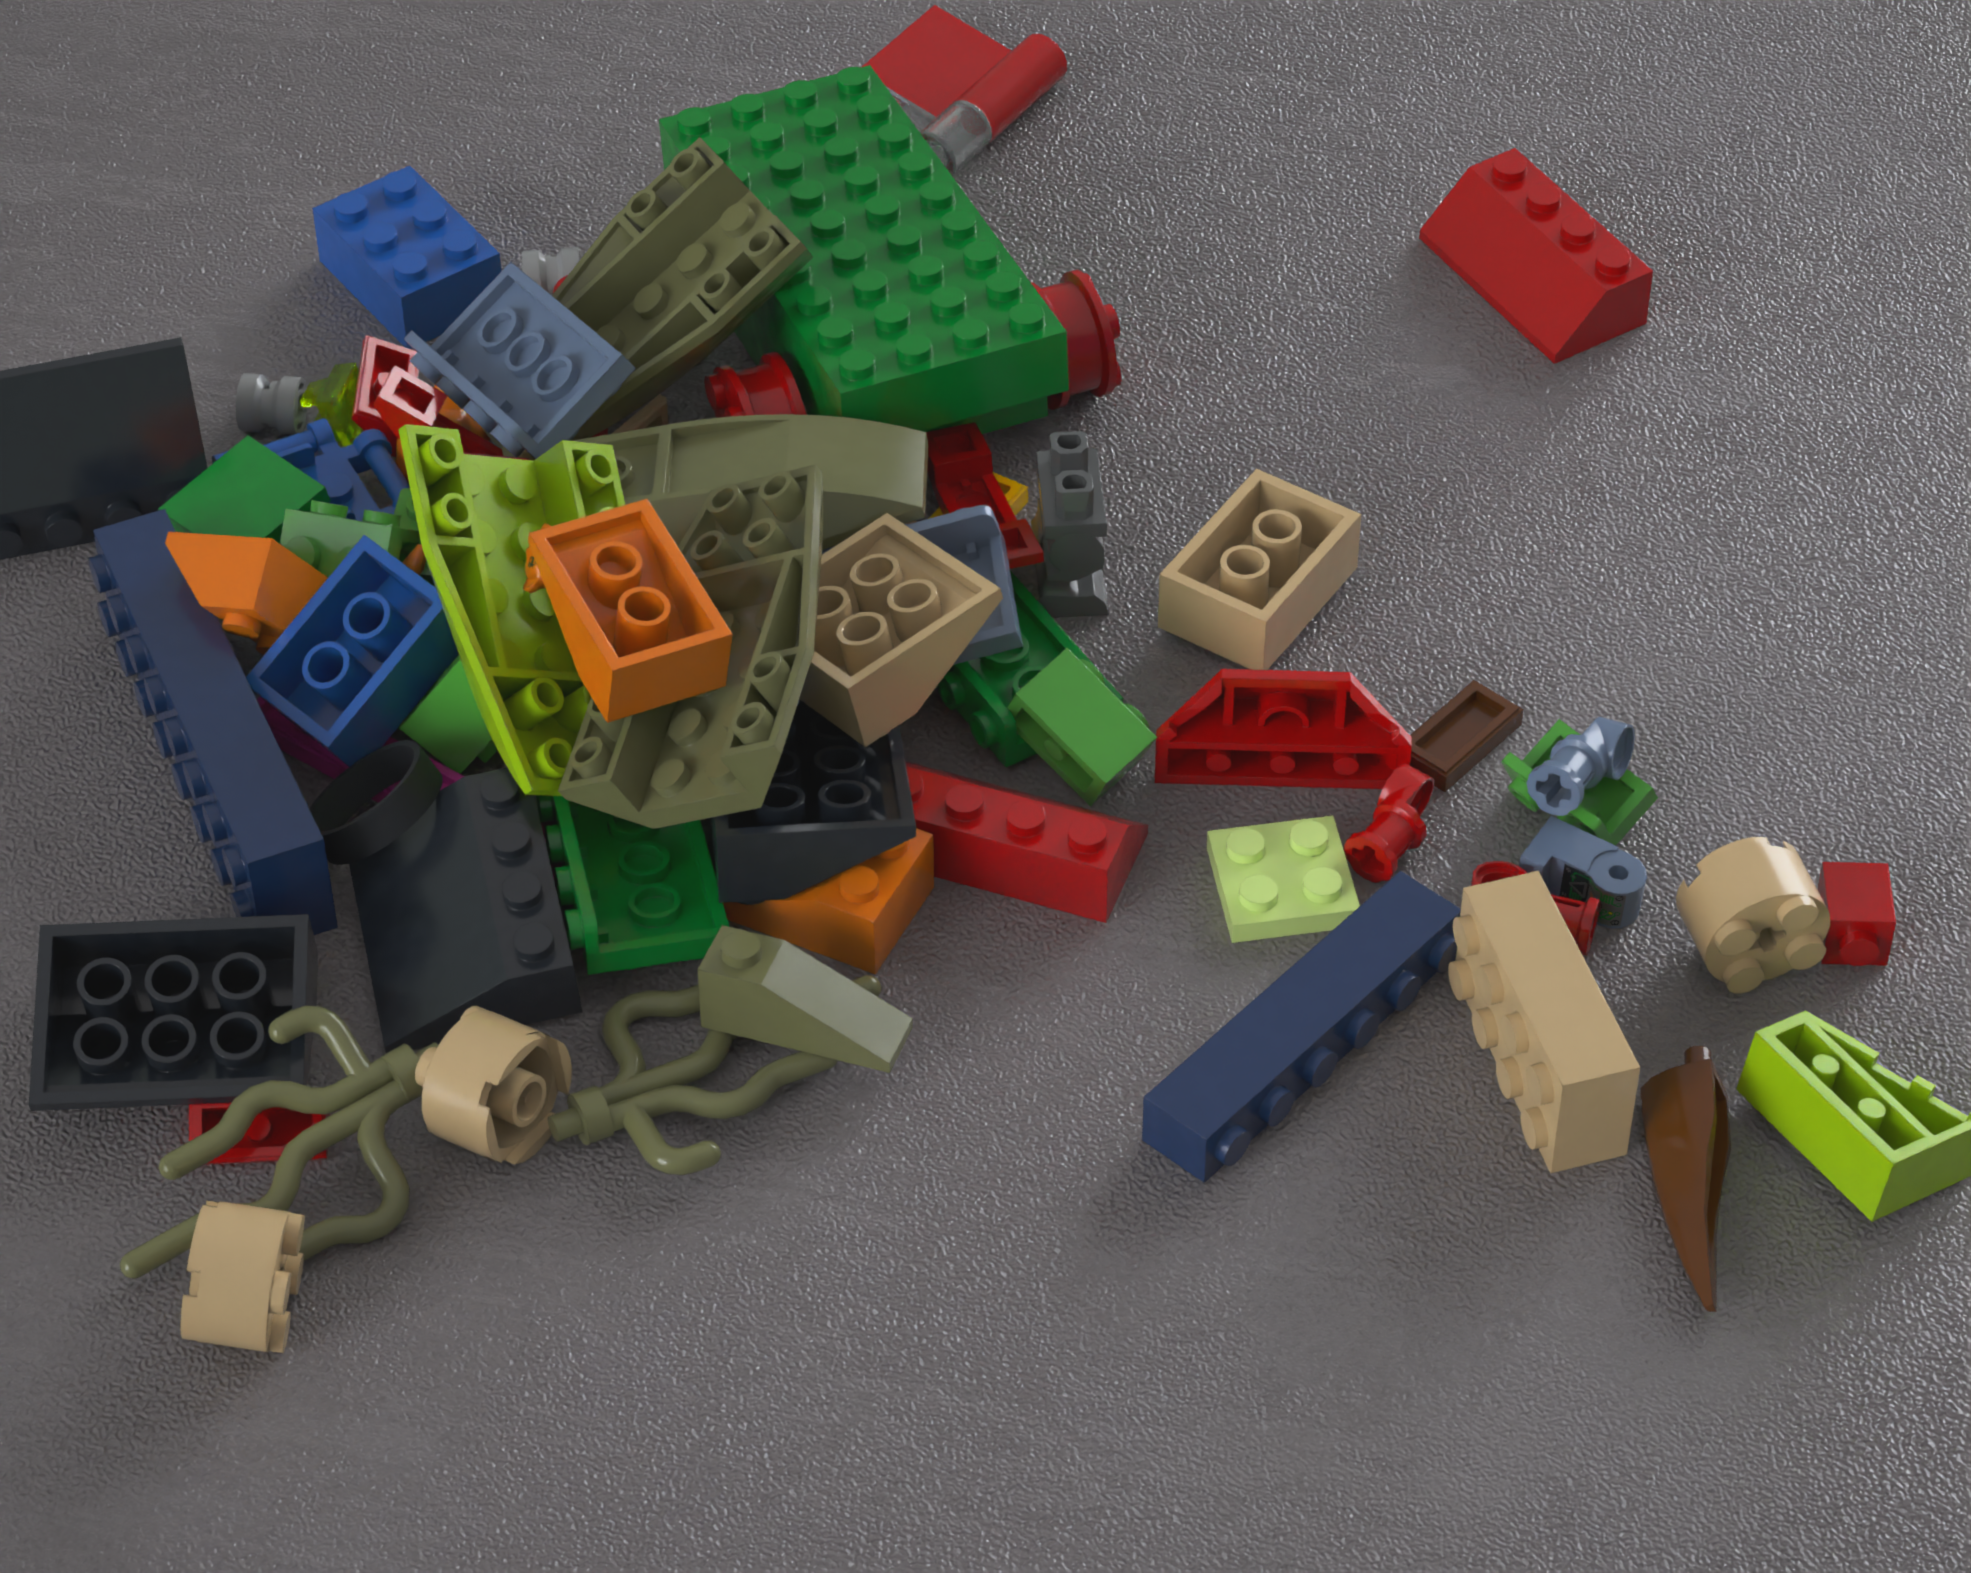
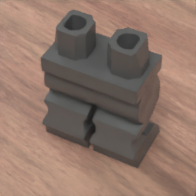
(1070, 528)

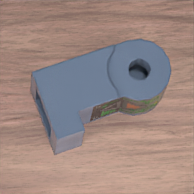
(1585, 867)

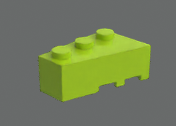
(1853, 1118)

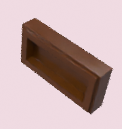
(1463, 734)

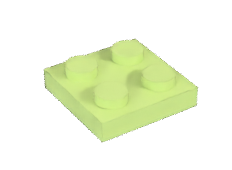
(1281, 878)

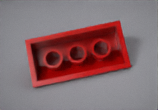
(1539, 257)
(1024, 843)

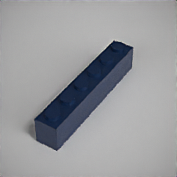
(1300, 1027)

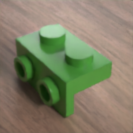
(327, 536)
(1606, 809)

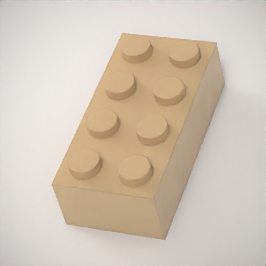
(1544, 1022)

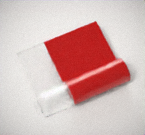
(964, 84)

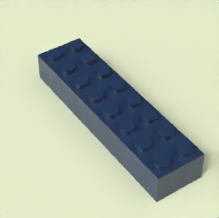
(211, 727)

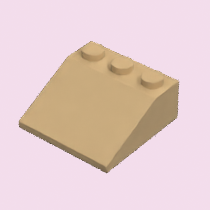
(889, 626)

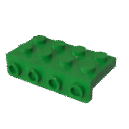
(986, 685)
(631, 888)

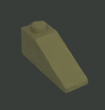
(791, 1000)

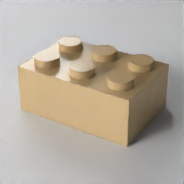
(1259, 571)

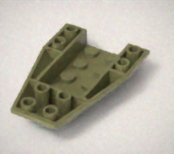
(677, 276)
(863, 465)
(717, 751)

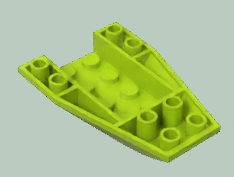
(475, 539)

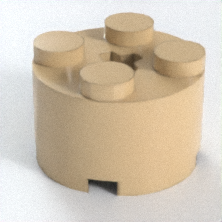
(1754, 913)
(493, 1085)
(242, 1275)

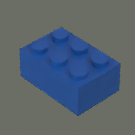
(405, 253)
(358, 654)

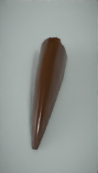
(1688, 1157)

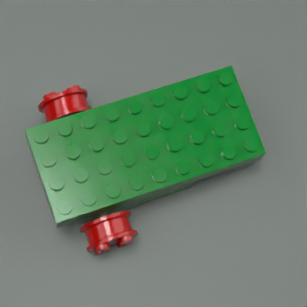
(908, 290)

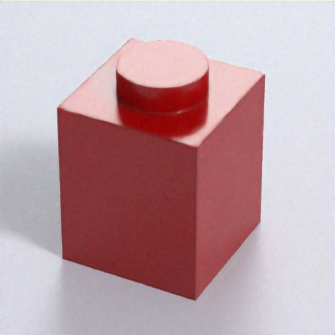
(1859, 912)

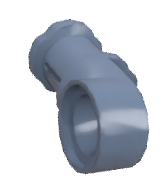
(1580, 764)

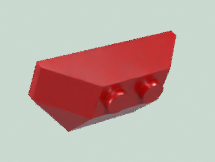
(1281, 733)

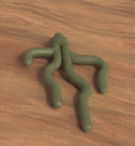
(645, 1094)
(364, 1105)

